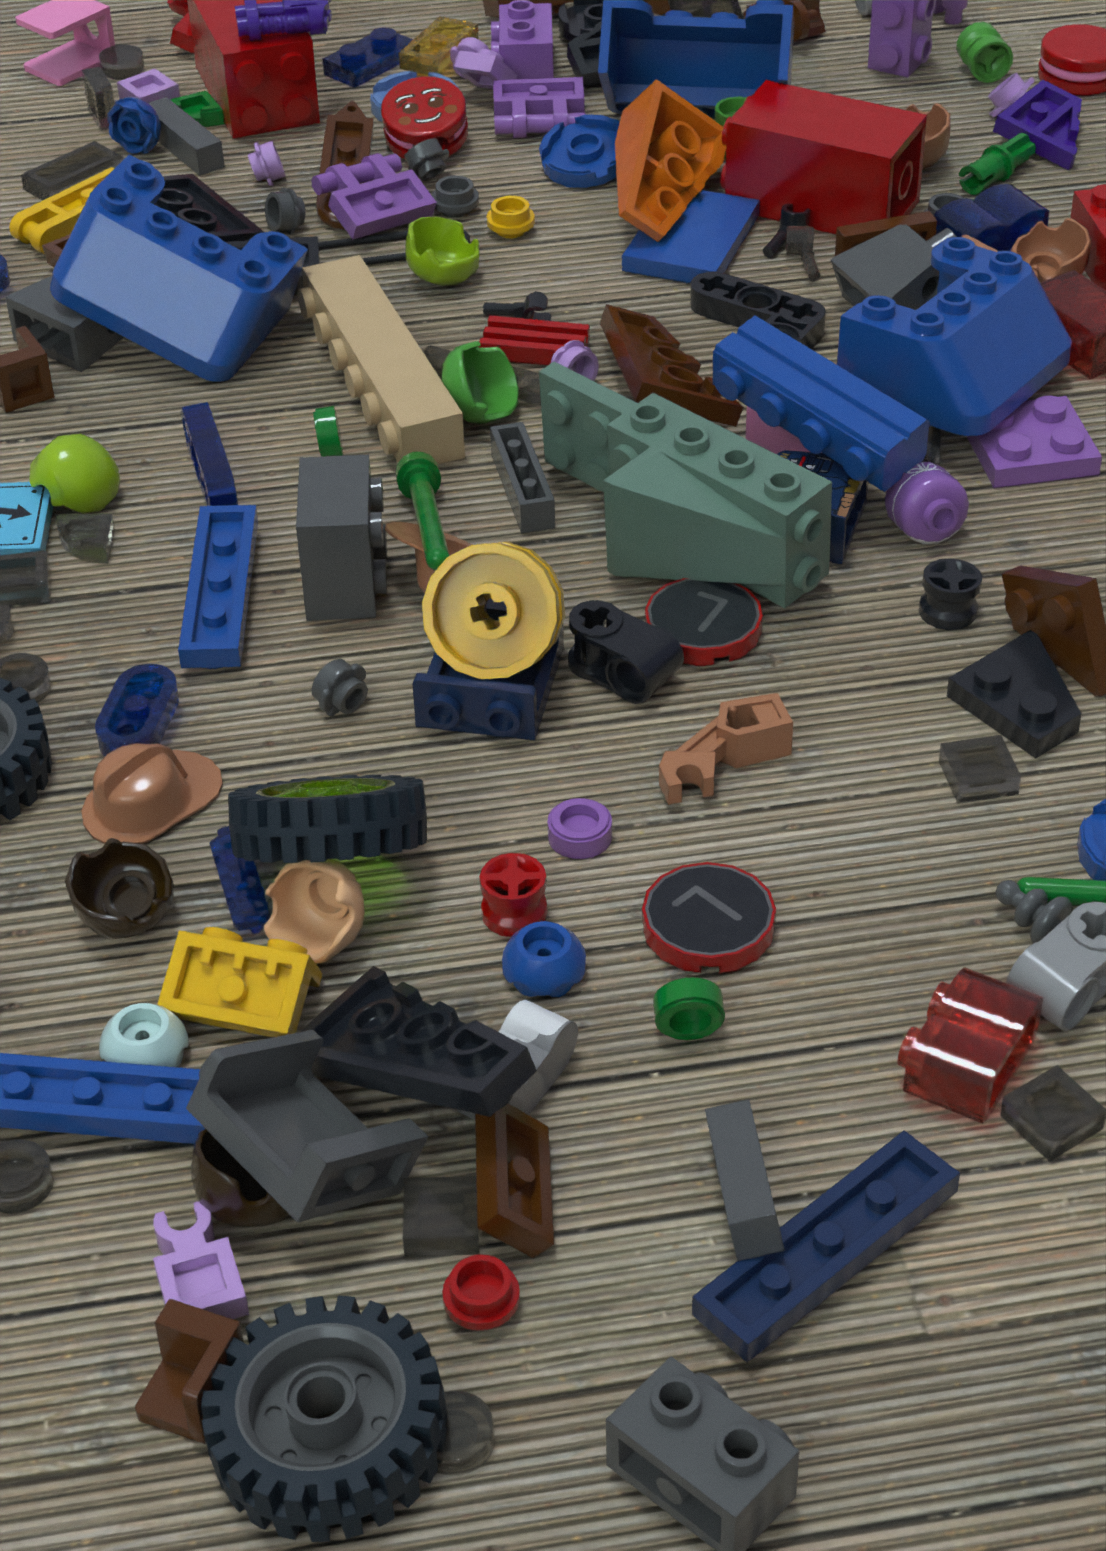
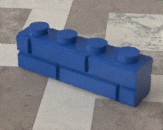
(819, 403)

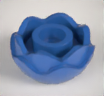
(134, 125)
(544, 960)

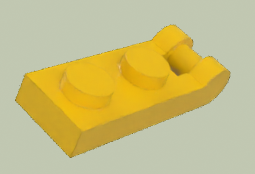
(55, 215)

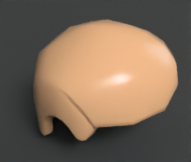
(316, 907)

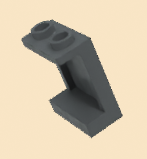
(296, 1132)

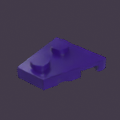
(1049, 120)

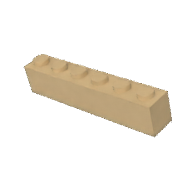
(381, 361)

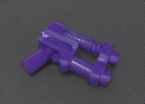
(282, 17)

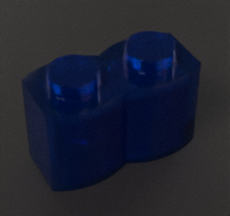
(993, 217)

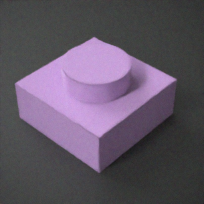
(483, 67)
(148, 86)

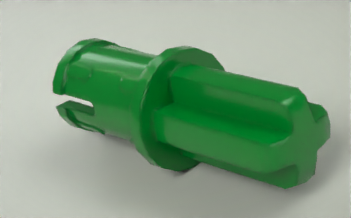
(996, 164)

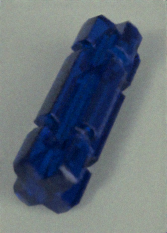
(240, 885)

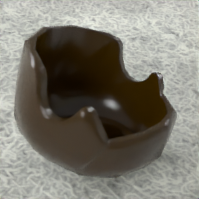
(120, 888)
(228, 1188)

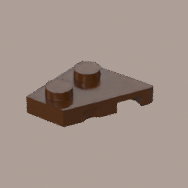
(1065, 616)

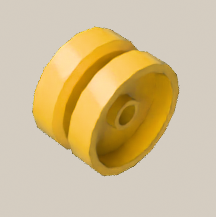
(458, 618)

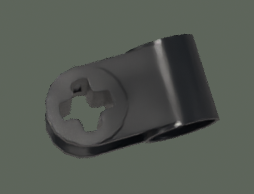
(624, 655)

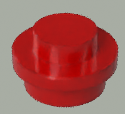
(481, 1293)

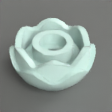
(144, 1036)

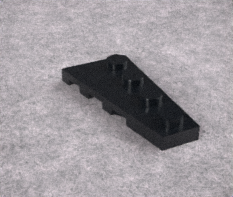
(405, 1047)

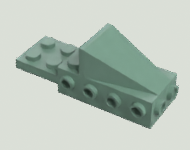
(687, 491)

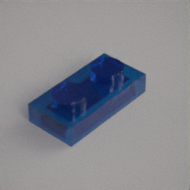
(365, 58)

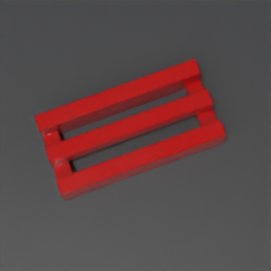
(531, 339)

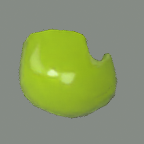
(440, 252)
(76, 473)

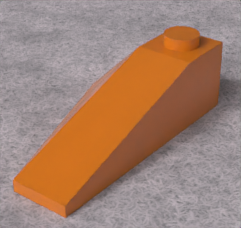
(663, 158)

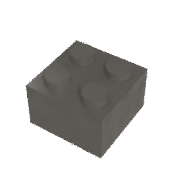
(340, 537)

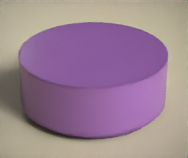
(579, 828)

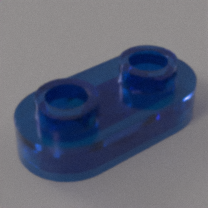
(137, 708)

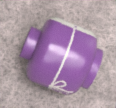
(924, 501)

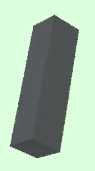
(188, 138)
(522, 477)
(744, 1180)

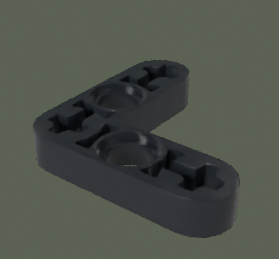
(738, 300)

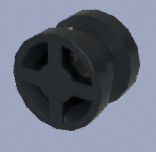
(950, 594)

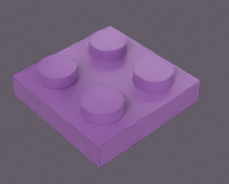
(1037, 445)

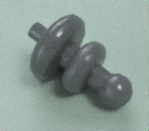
(1033, 908)

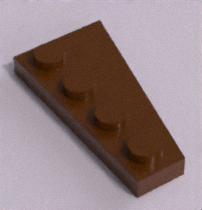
(654, 364)

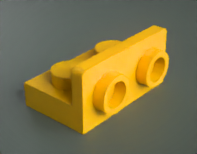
(238, 983)

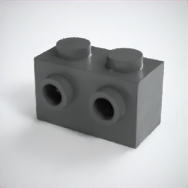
(702, 1457)

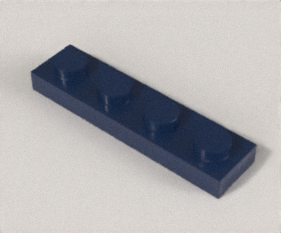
(826, 1245)

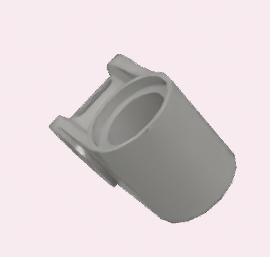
(1067, 966)

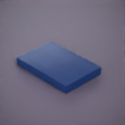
(698, 242)

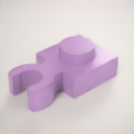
(197, 1267)

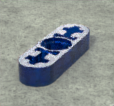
(208, 455)

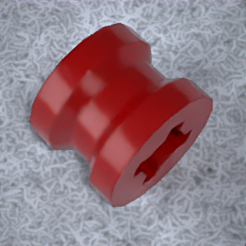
(512, 893)

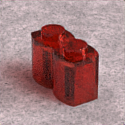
(969, 1043)

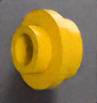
(510, 216)

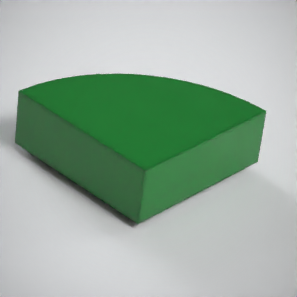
(201, 108)

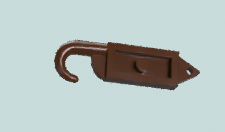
(347, 142)

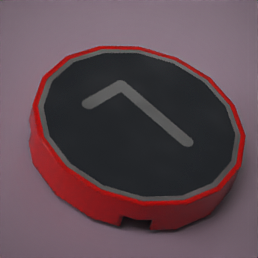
(707, 618)
(708, 917)

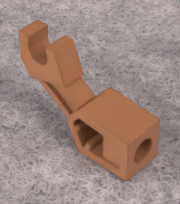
(740, 736)

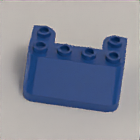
(691, 54)
(170, 280)
(968, 349)

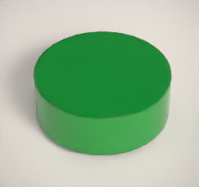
(328, 431)
(688, 1008)

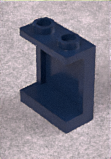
(486, 706)

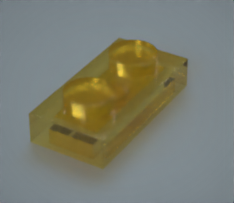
(432, 46)

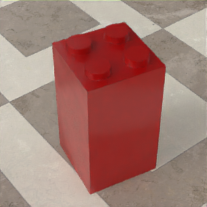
(256, 83)
(823, 154)

